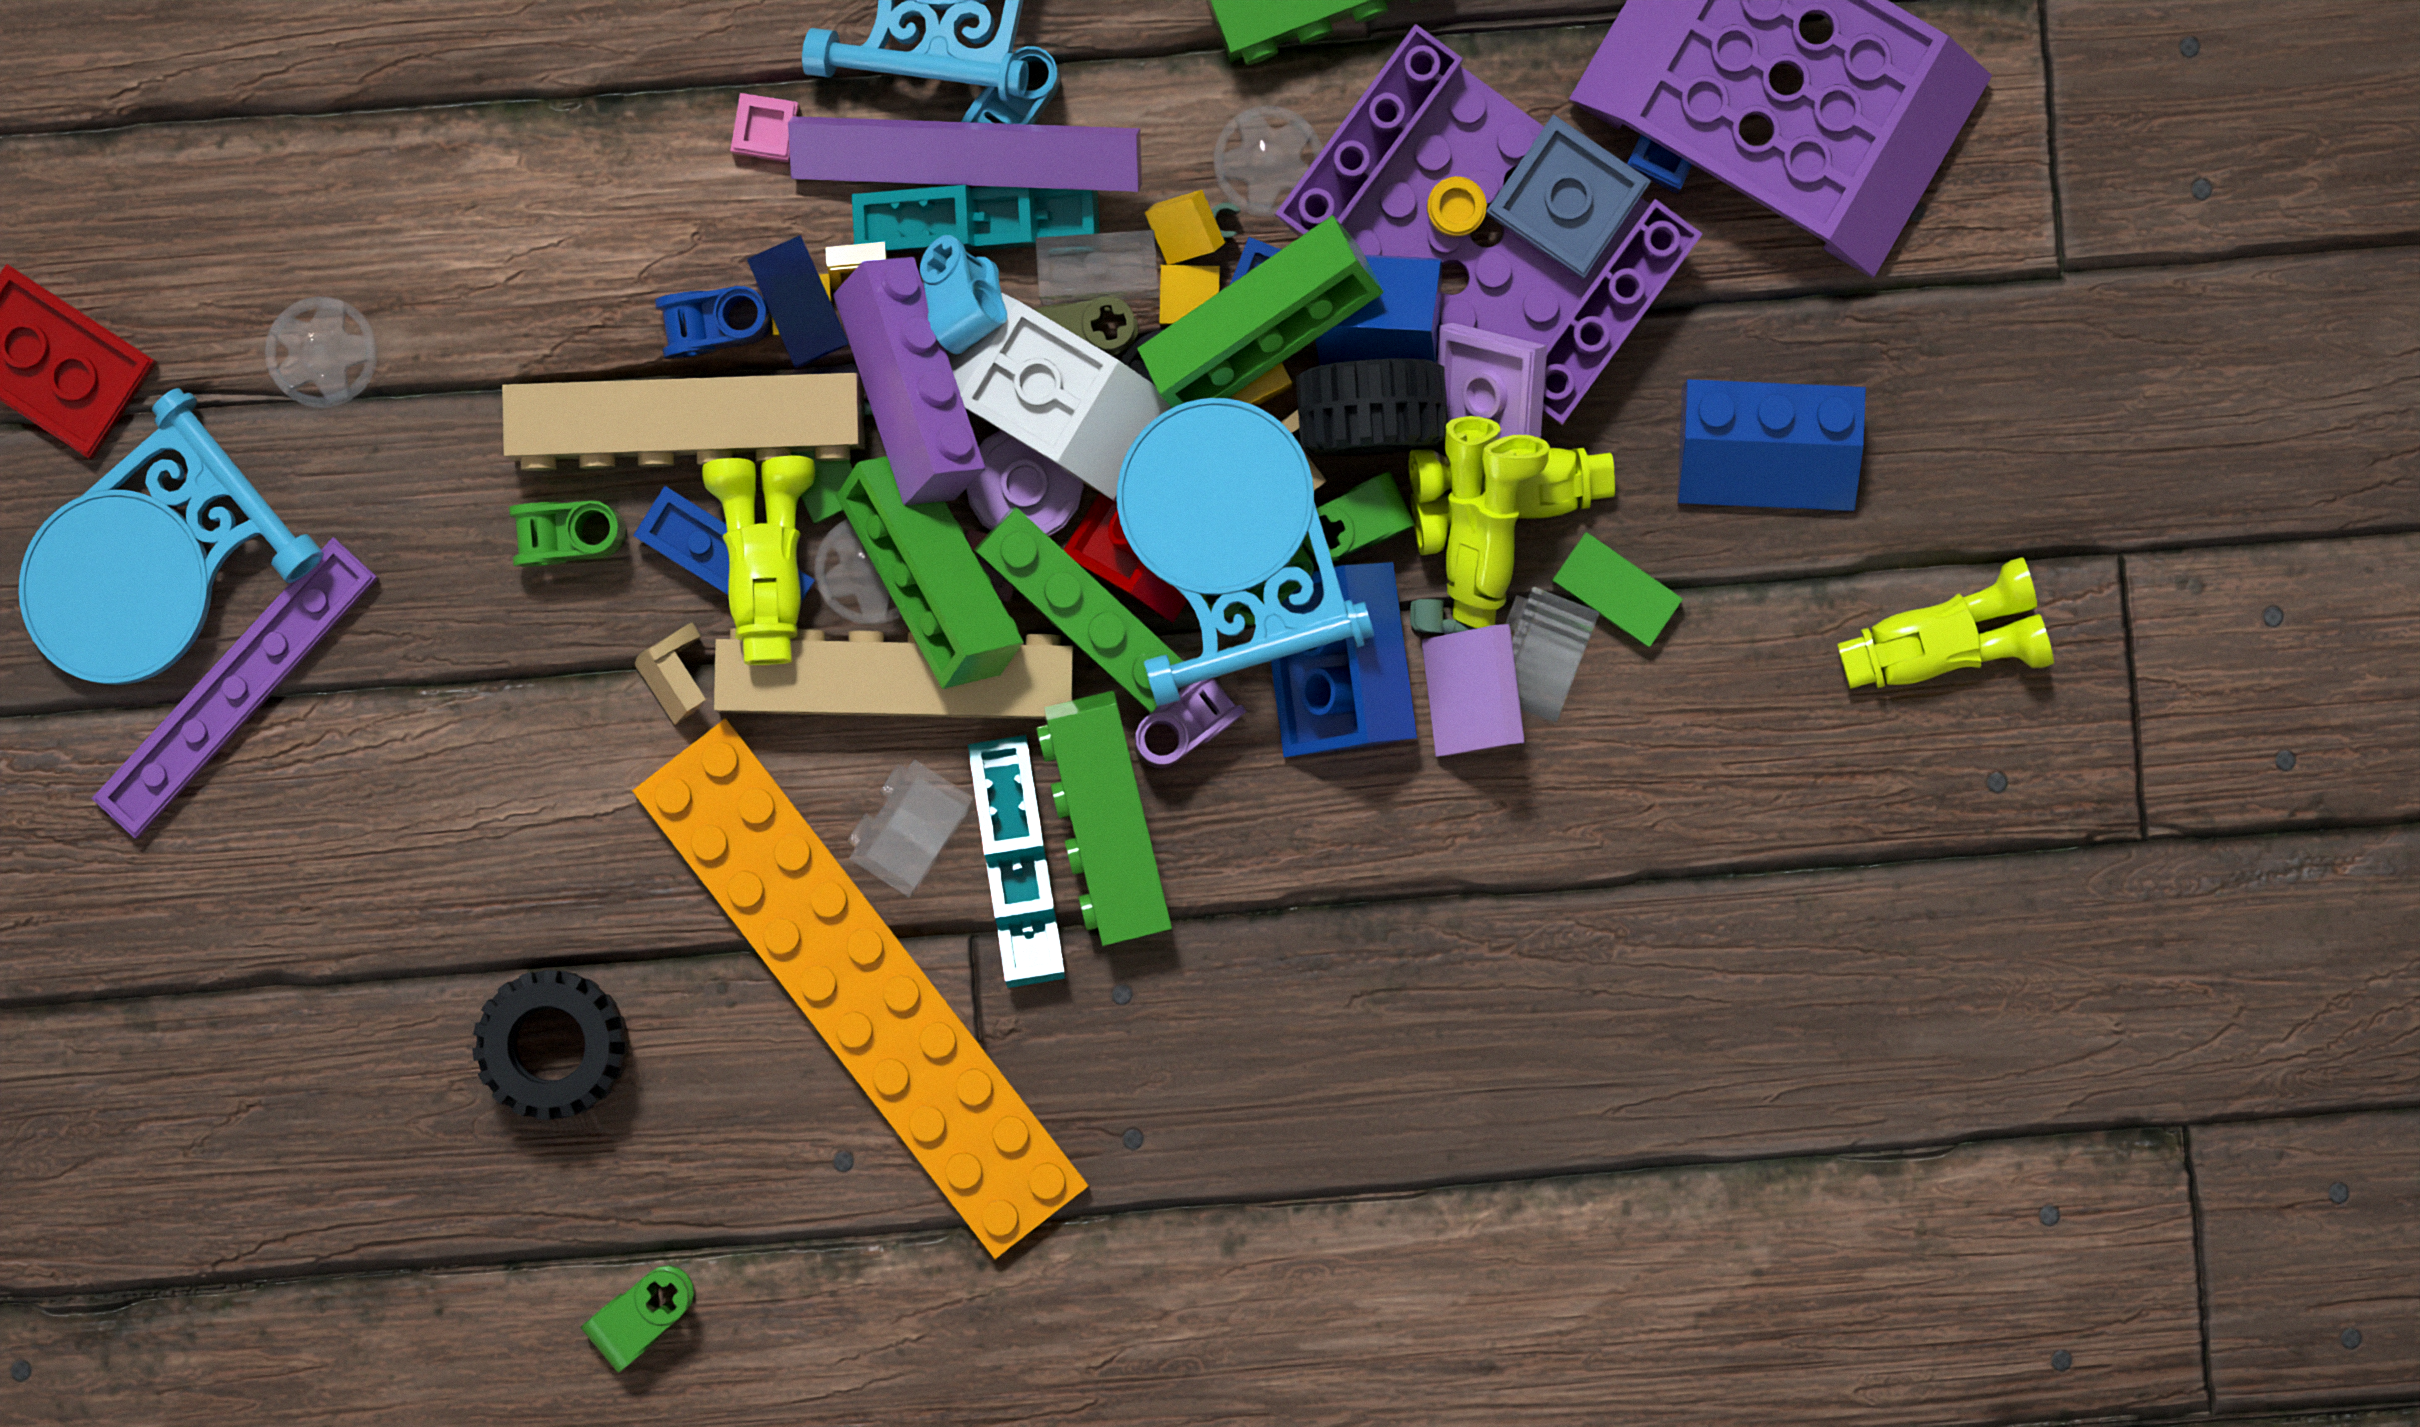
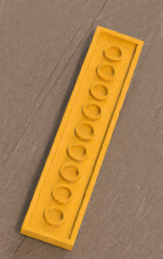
(860, 988)

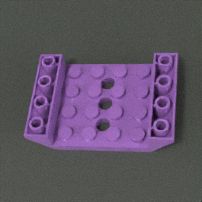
(1437, 122)
(1842, 150)

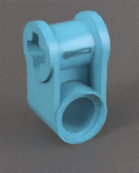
(1020, 109)
(960, 294)

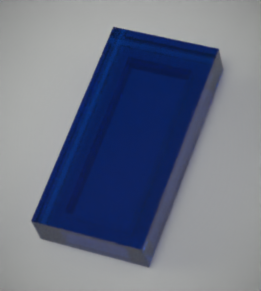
(798, 301)

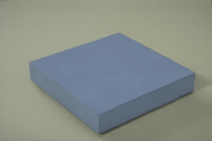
(1568, 197)

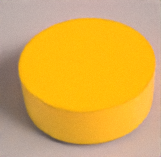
(1456, 207)

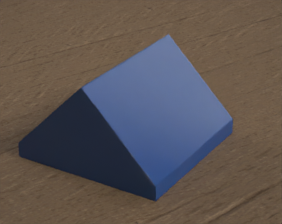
(1396, 323)

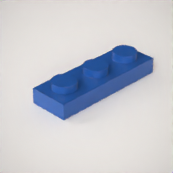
(693, 540)

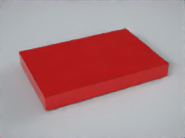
(63, 365)

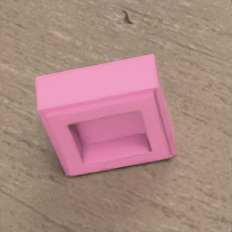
(763, 127)

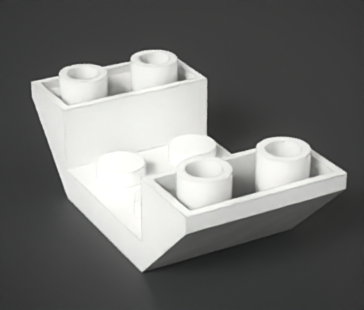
(1057, 395)

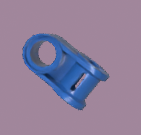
(708, 321)

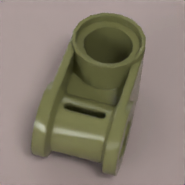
(1086, 315)

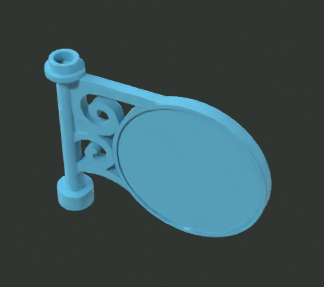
(939, 52)
(1216, 507)
(123, 578)

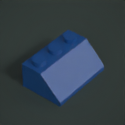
(1770, 445)
(1345, 692)

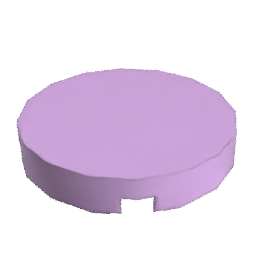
(1022, 480)

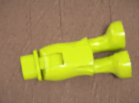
(1566, 481)
(1485, 519)
(762, 556)
(1946, 637)

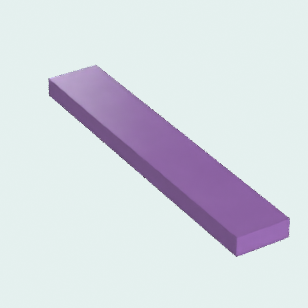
(965, 153)
(234, 689)

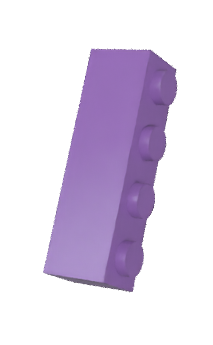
(908, 381)

